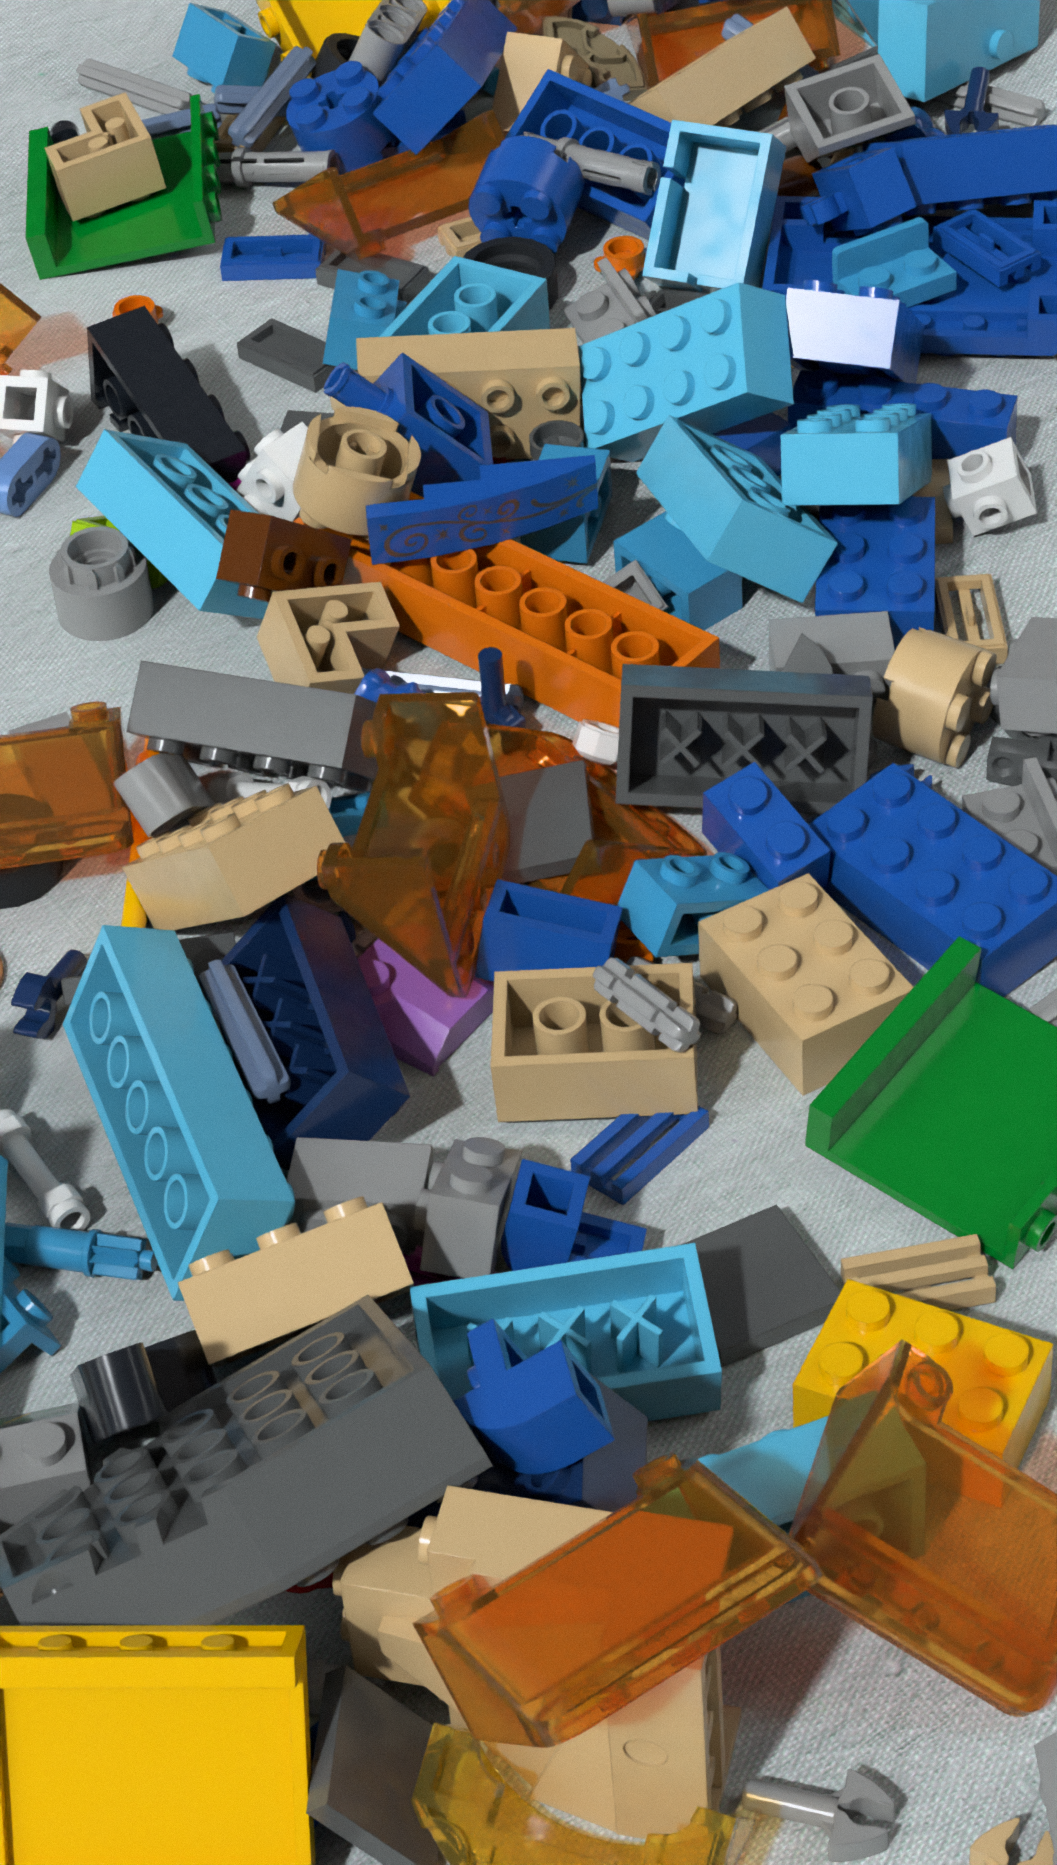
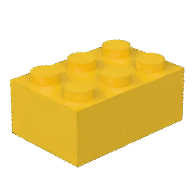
(995, 1372)

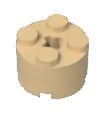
(350, 465)
(934, 696)

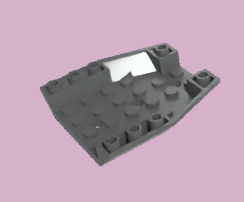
(249, 1485)

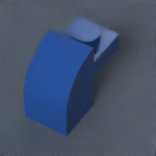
(549, 1226)
(533, 1409)

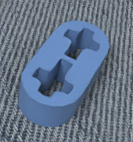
(27, 471)

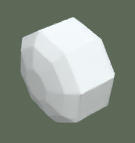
(597, 742)

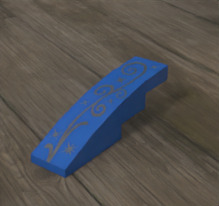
(479, 513)

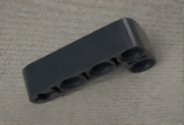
(140, 1384)

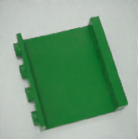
(163, 223)
(953, 1110)

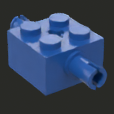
(443, 421)

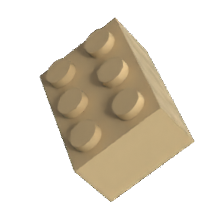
(800, 978)
(578, 1056)
(293, 1281)

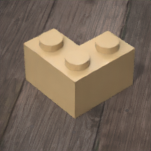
(524, 65)
(107, 163)
(327, 635)

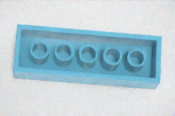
(173, 1103)

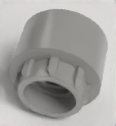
(101, 585)

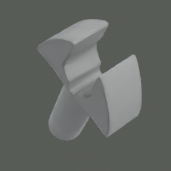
(830, 1812)

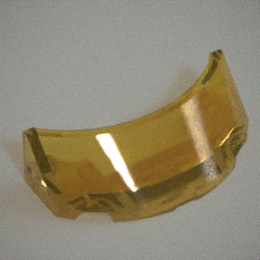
(486, 1822)

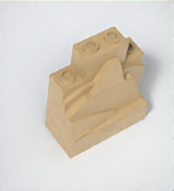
(627, 1773)

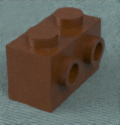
(279, 555)

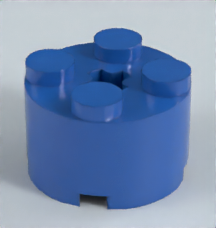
(338, 116)
(526, 192)

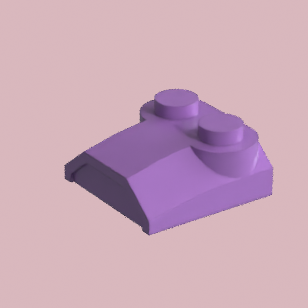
(416, 1014)

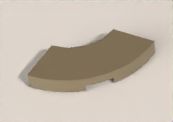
(601, 53)

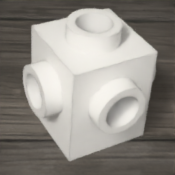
(34, 405)
(990, 487)

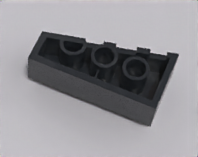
(158, 391)

